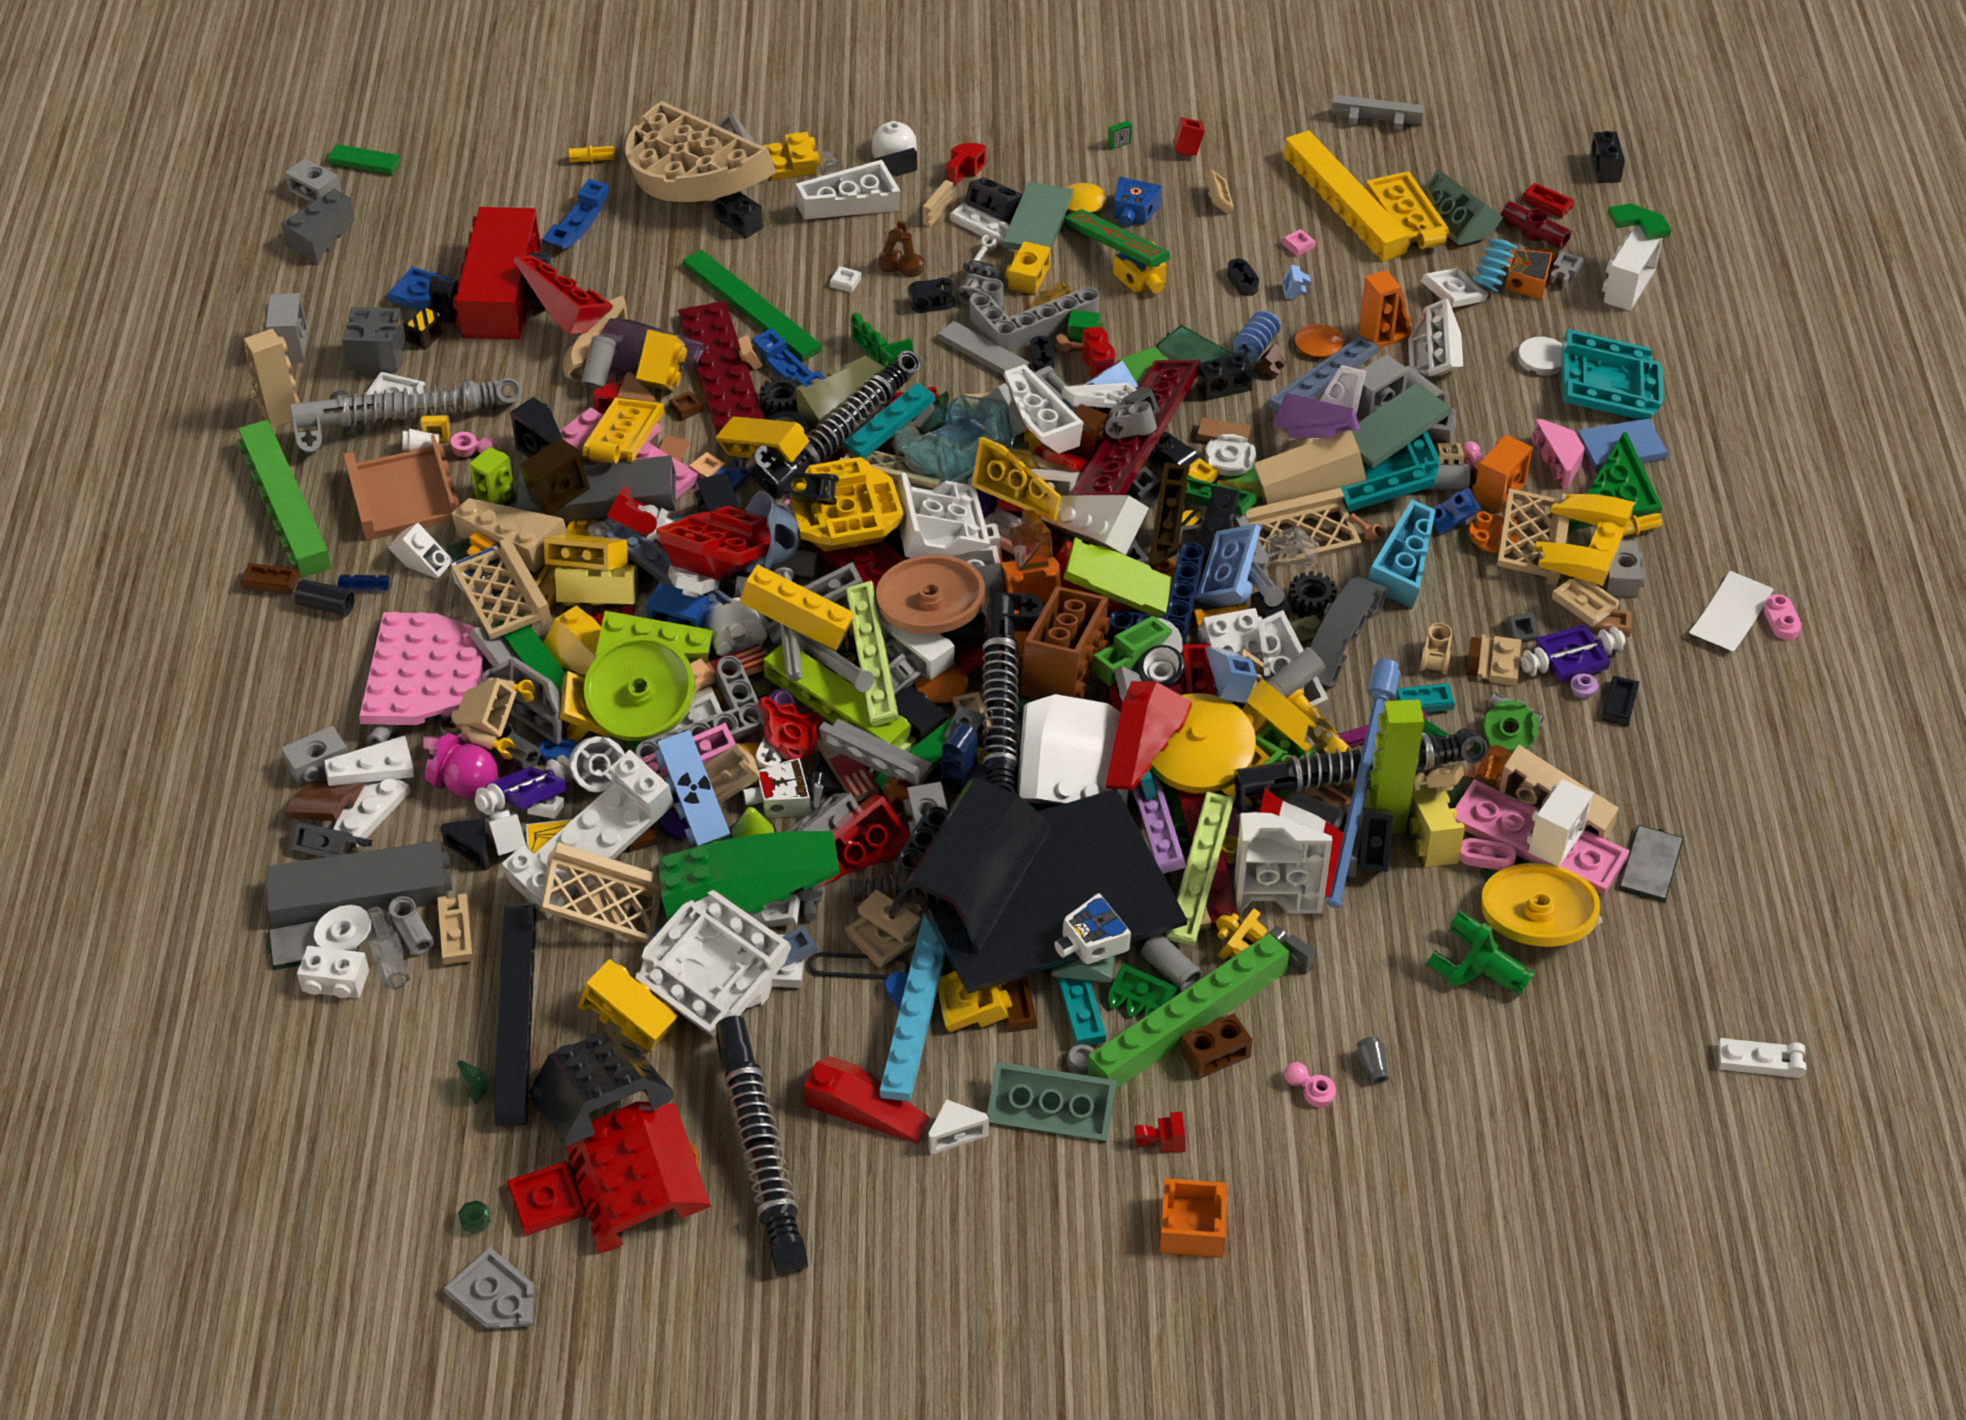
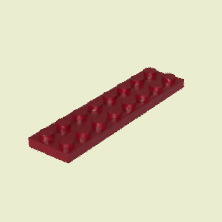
(720, 368)

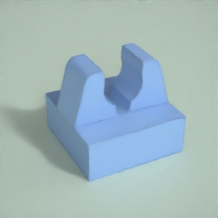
(1294, 282)

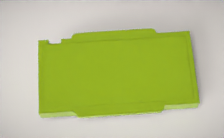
(1118, 577)

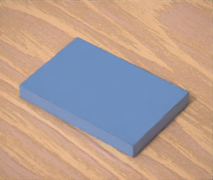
(1600, 441)

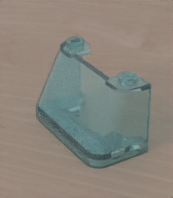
(953, 448)

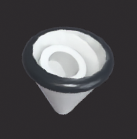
(1161, 665)

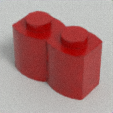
(1097, 351)

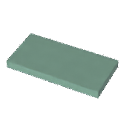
(1038, 216)
(1398, 423)

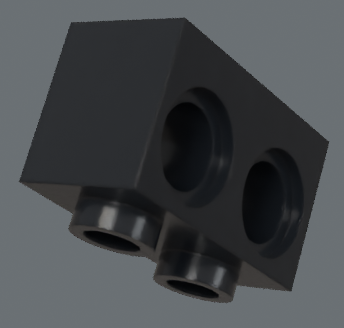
(1607, 157)
(992, 198)
(739, 213)
(1225, 376)

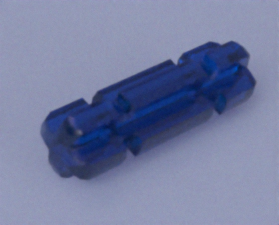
(365, 582)

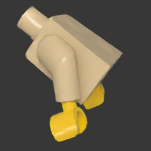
(486, 710)

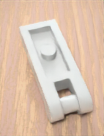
(1761, 1058)

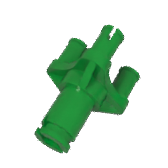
(1482, 958)

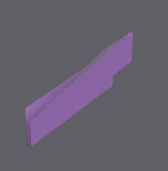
(1313, 417)

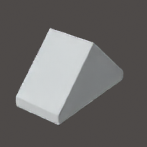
(956, 1127)

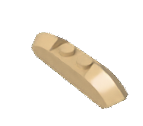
(576, 355)

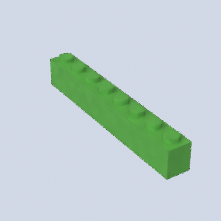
(283, 498)
(1193, 1008)

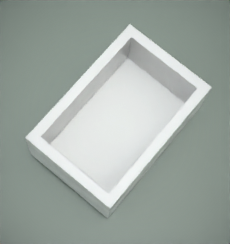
(1631, 269)

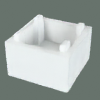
(1560, 822)

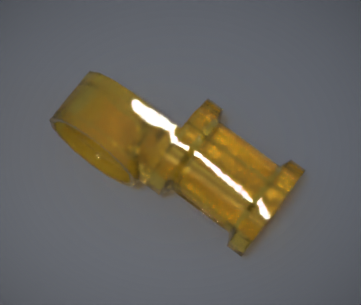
(1048, 295)

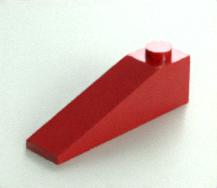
(868, 836)

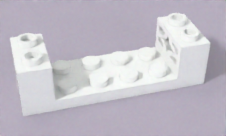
(602, 828)

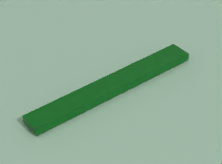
(751, 304)

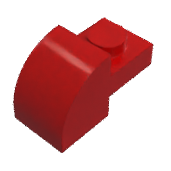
(965, 159)

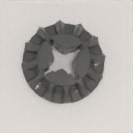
(982, 269)

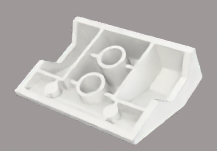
(941, 519)
(1281, 863)

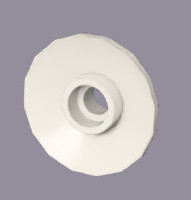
(342, 928)

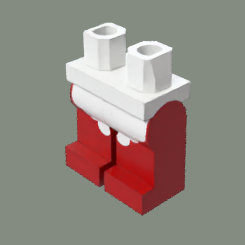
(636, 515)

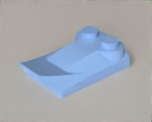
(1228, 567)

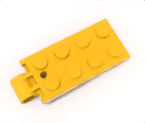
(1410, 208)
(622, 430)

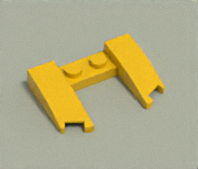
(1592, 562)
(1269, 706)

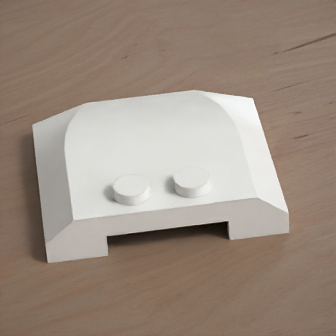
(1065, 749)
(711, 960)

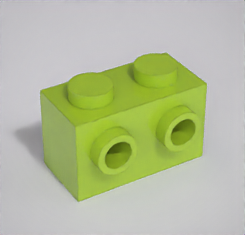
(492, 477)

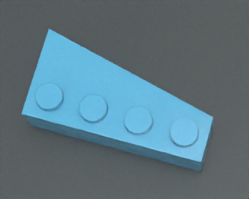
(1404, 554)

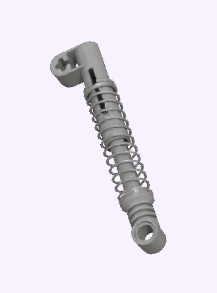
(394, 405)

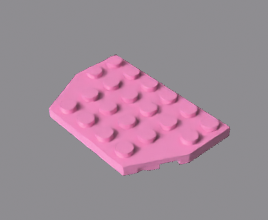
(419, 669)

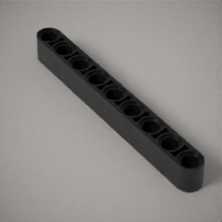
(515, 1016)

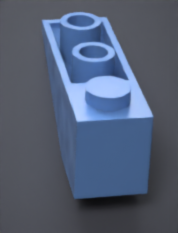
(1232, 674)

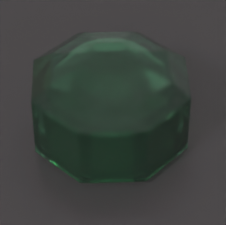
(474, 1217)

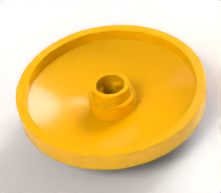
(1208, 747)
(1540, 904)

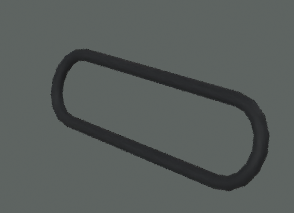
(850, 955)

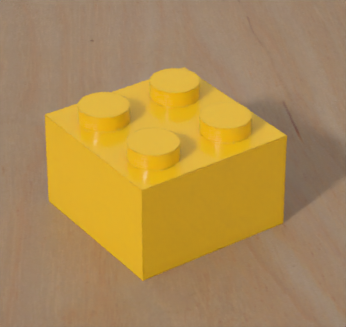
(661, 361)

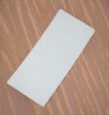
(1732, 611)

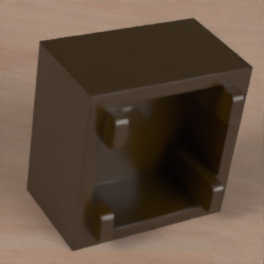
(554, 476)

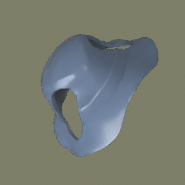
(782, 528)

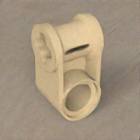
(1437, 648)

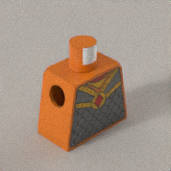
(1528, 272)

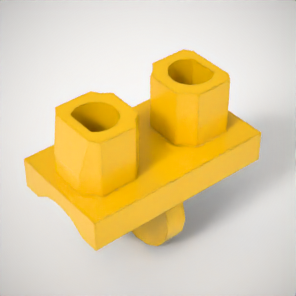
(1230, 927)

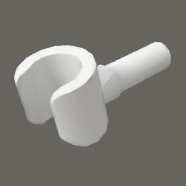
(985, 247)

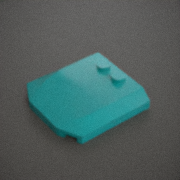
(1610, 375)
(1402, 473)

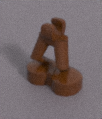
(894, 260)

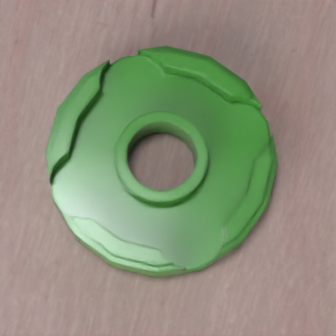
(1510, 712)

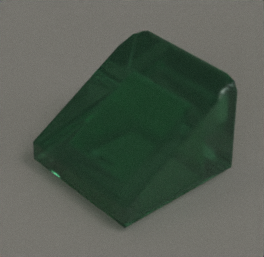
(473, 1081)

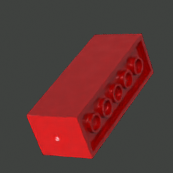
(492, 288)

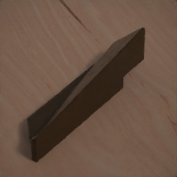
(1169, 513)

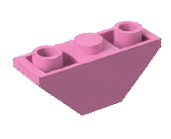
(1559, 449)

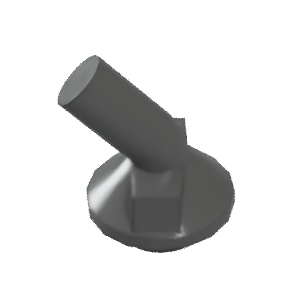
(809, 897)

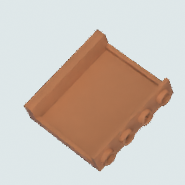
(402, 491)

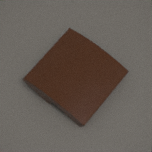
(322, 801)

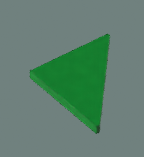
(1624, 479)

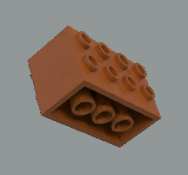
(1063, 644)

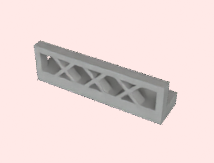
(875, 752)
(828, 815)

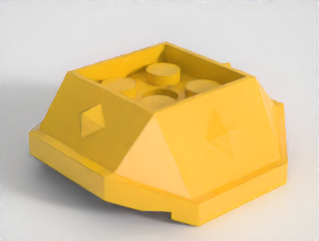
(864, 508)

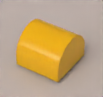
(437, 425)

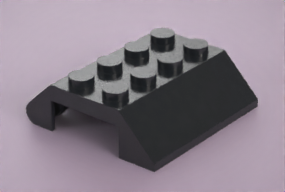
(590, 1077)

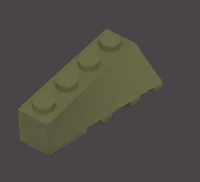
(825, 395)

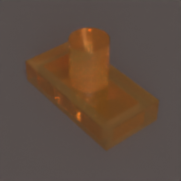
(1492, 766)

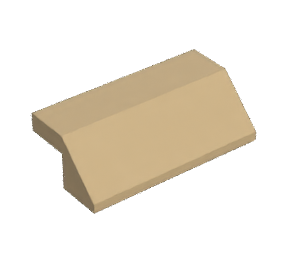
(1311, 468)

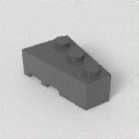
(318, 225)

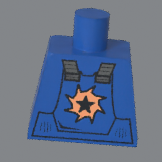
(1136, 201)

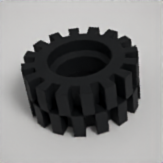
(779, 388)
(1311, 585)

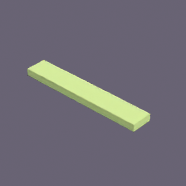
(872, 653)
(1202, 865)

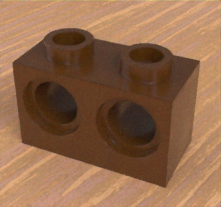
(1217, 1050)

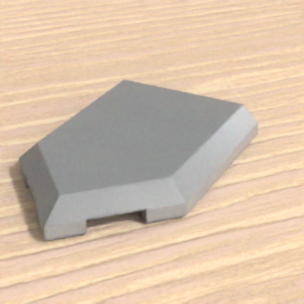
(494, 1292)

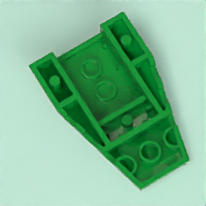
(748, 869)

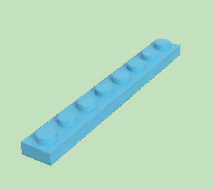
(913, 1016)

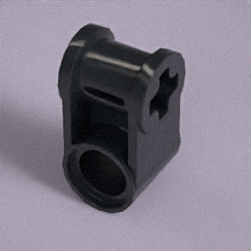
(928, 296)
(441, 297)
(1174, 452)
(815, 488)
(971, 633)

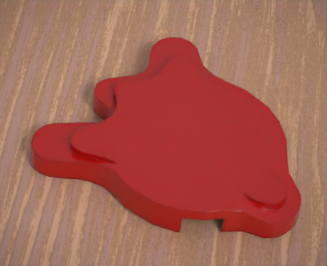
(1065, 459)
(789, 731)

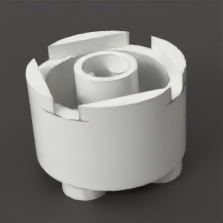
(734, 627)

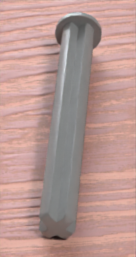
(1272, 595)
(790, 640)
(861, 679)

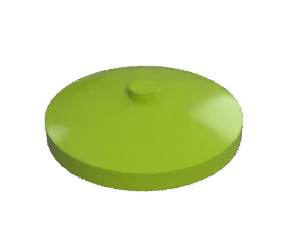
(639, 688)

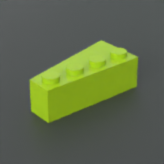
(691, 640)

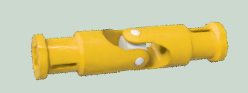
(1329, 739)

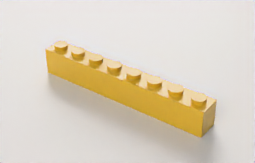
(1346, 196)

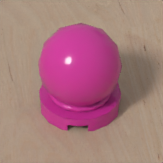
(460, 767)

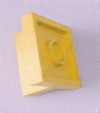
(574, 709)

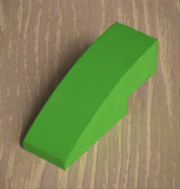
(1128, 648)

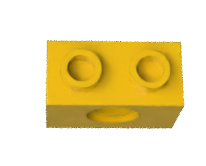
(1028, 268)

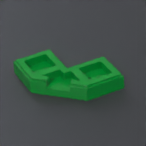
(1650, 222)

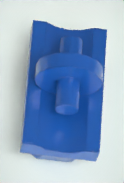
(1455, 511)

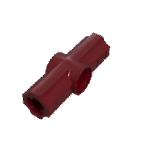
(1536, 224)

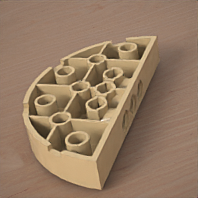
(692, 159)

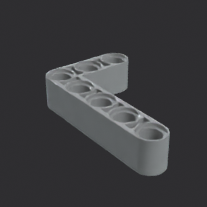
(1041, 320)
(733, 717)

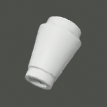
(417, 440)

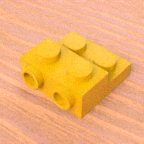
(794, 157)
(965, 1009)

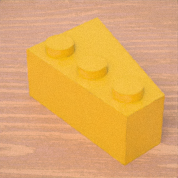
(628, 1005)

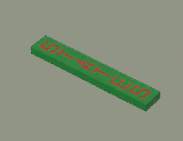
(1117, 238)

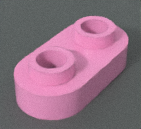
(1782, 617)
(1487, 854)

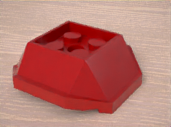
(716, 541)

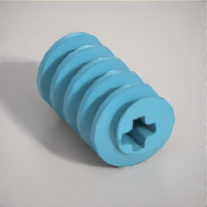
(1493, 263)

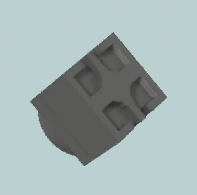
(374, 340)

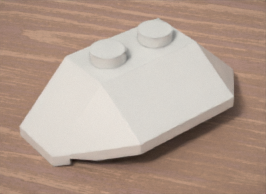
(1436, 341)

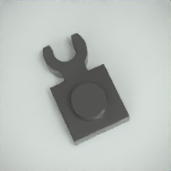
(1300, 954)

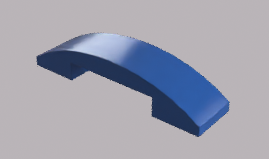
(580, 217)
(780, 360)

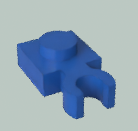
(735, 474)

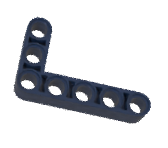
(1181, 596)
(961, 763)

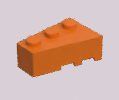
(1383, 311)

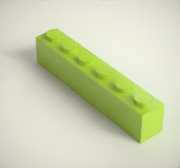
(832, 696)
(1396, 760)

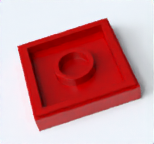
(545, 1198)

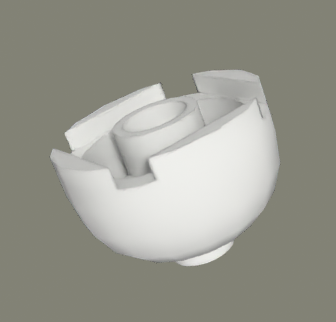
(892, 138)
(591, 763)

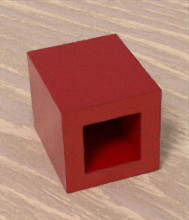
(1188, 136)

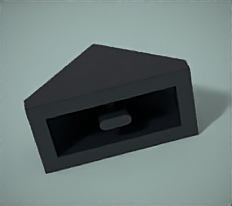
(469, 840)

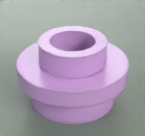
(1584, 686)

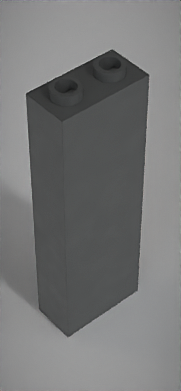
(648, 478)
(366, 879)

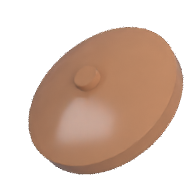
(930, 594)

